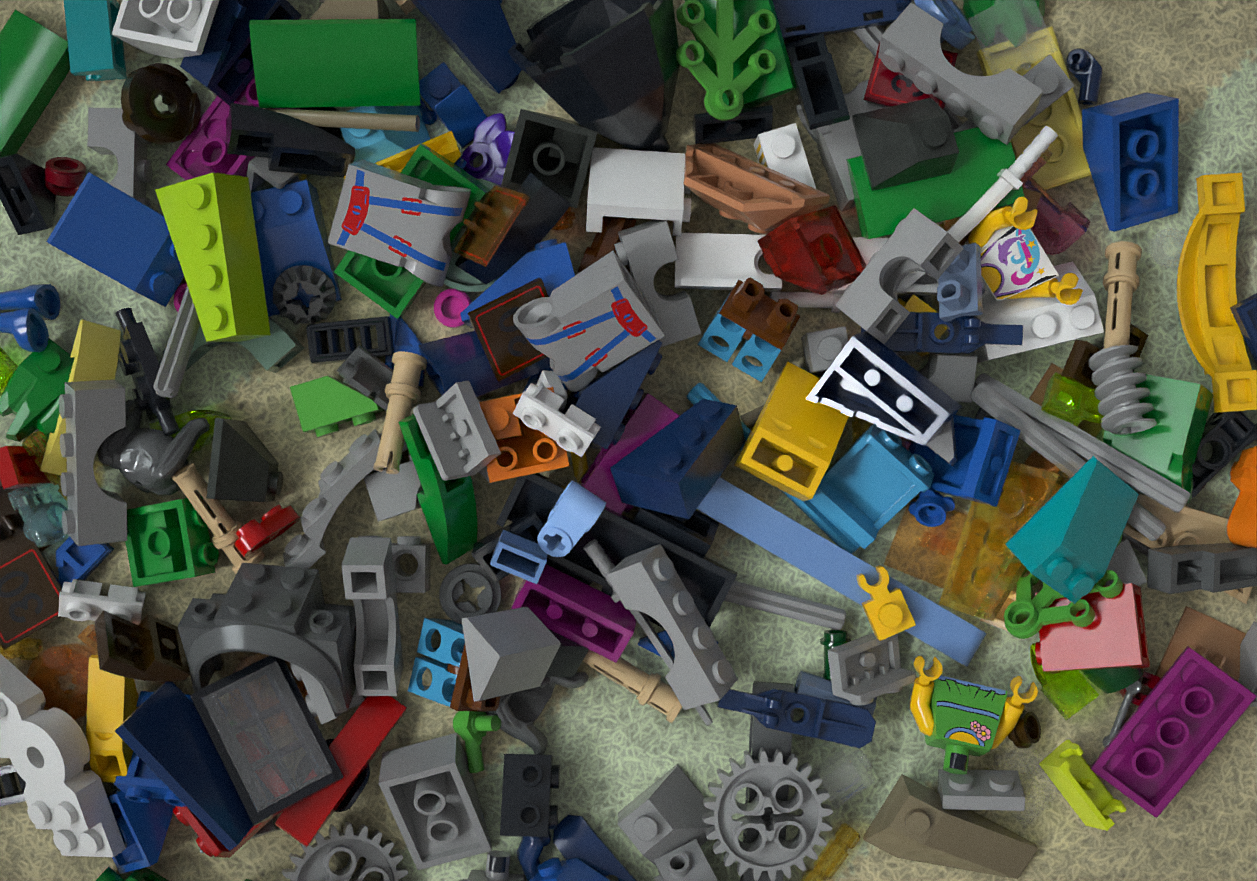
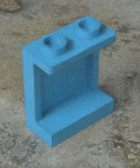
(871, 484)

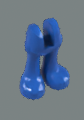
(32, 307)

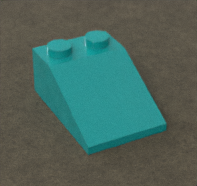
(1076, 531)

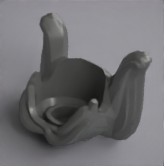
(147, 455)
(522, 708)

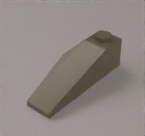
(918, 829)

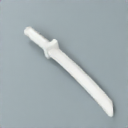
(1008, 180)

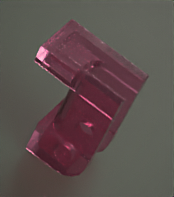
(1051, 214)

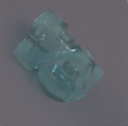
(39, 513)

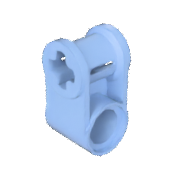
(569, 520)

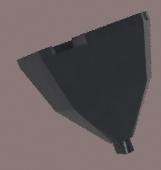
(608, 66)

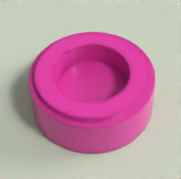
(449, 306)

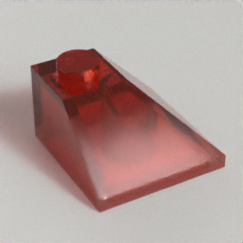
(814, 251)

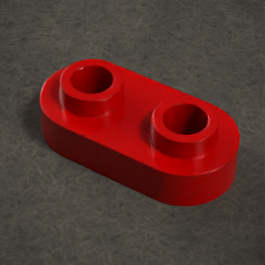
(274, 523)

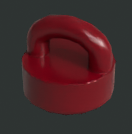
(64, 175)

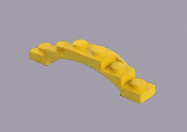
(1209, 289)

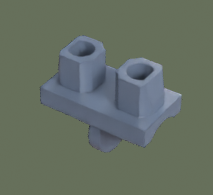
(962, 285)

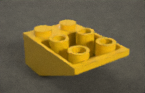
(792, 436)

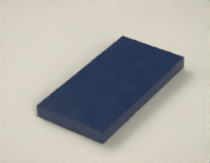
(180, 752)

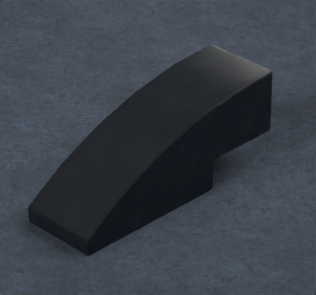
(817, 82)
(286, 142)
(530, 227)

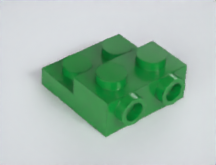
(168, 543)

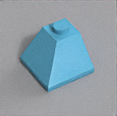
(381, 144)

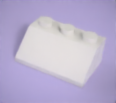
(1043, 319)

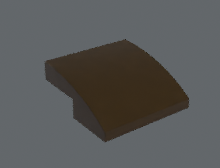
(140, 651)

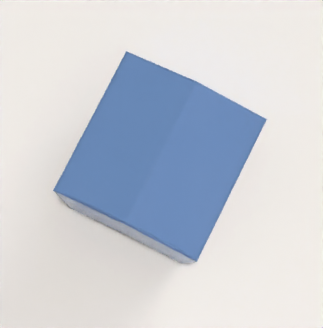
(519, 557)

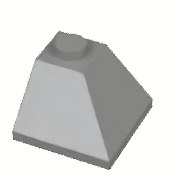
(665, 816)

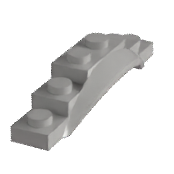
(334, 486)

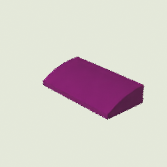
(206, 147)
(1172, 731)

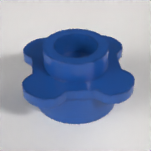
(931, 508)

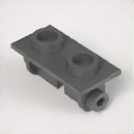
(367, 375)

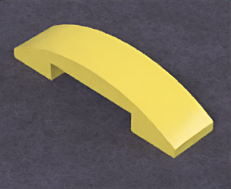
(95, 359)

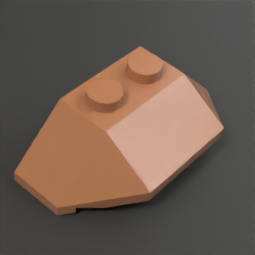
(747, 188)

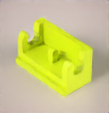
(1081, 786)

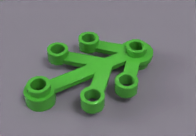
(724, 52)
(1037, 608)

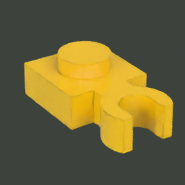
(887, 609)

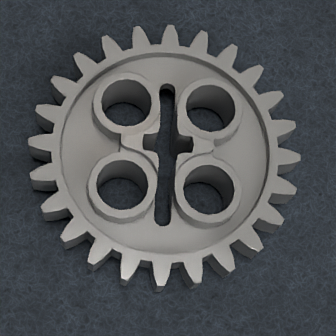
(768, 850)
(314, 861)

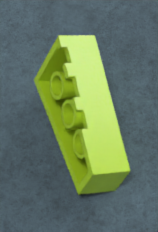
(218, 254)

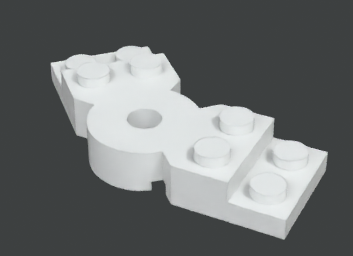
(50, 757)

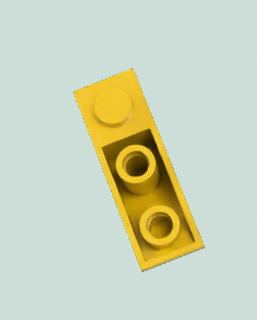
(109, 704)

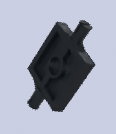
(142, 364)

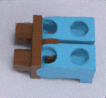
(757, 319)
(448, 667)

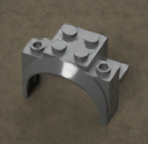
(278, 615)

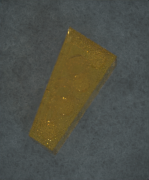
(983, 564)

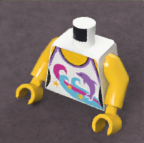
(1014, 259)

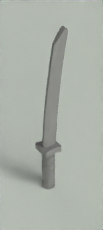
(604, 564)

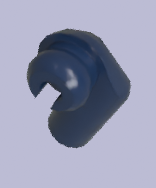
(1088, 73)
(529, 853)

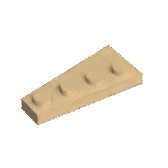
(1186, 528)

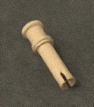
(1120, 284)
(401, 393)
(224, 537)
(647, 687)

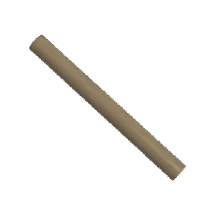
(354, 119)

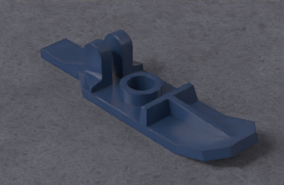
(964, 335)
(821, 717)
(578, 840)

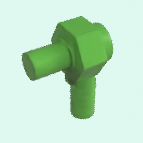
(471, 728)

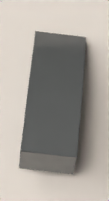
(1202, 567)

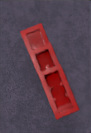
(352, 752)

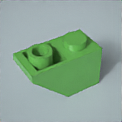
(330, 402)

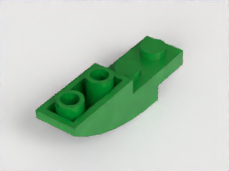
(446, 504)

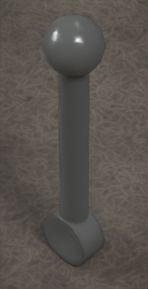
(1131, 690)

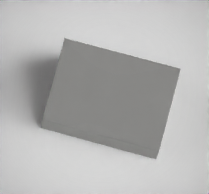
(507, 652)

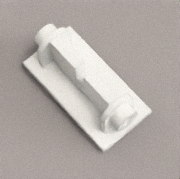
(539, 411)
(83, 601)

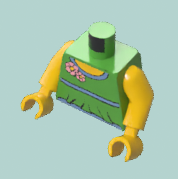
(963, 714)

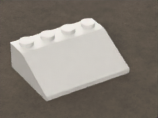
(165, 26)

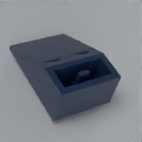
(614, 393)

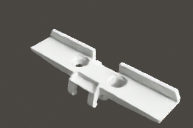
(723, 259)

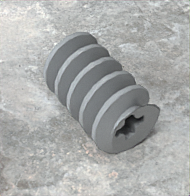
(1119, 392)

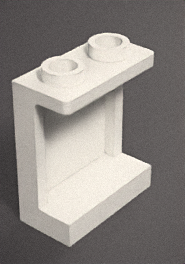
(637, 187)

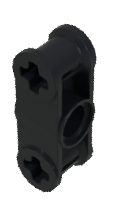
(1228, 436)

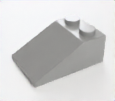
(434, 801)

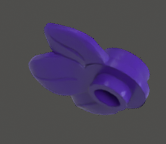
(494, 145)

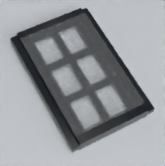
(266, 738)

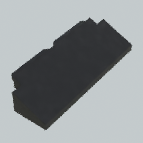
(619, 538)

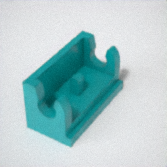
(90, 42)

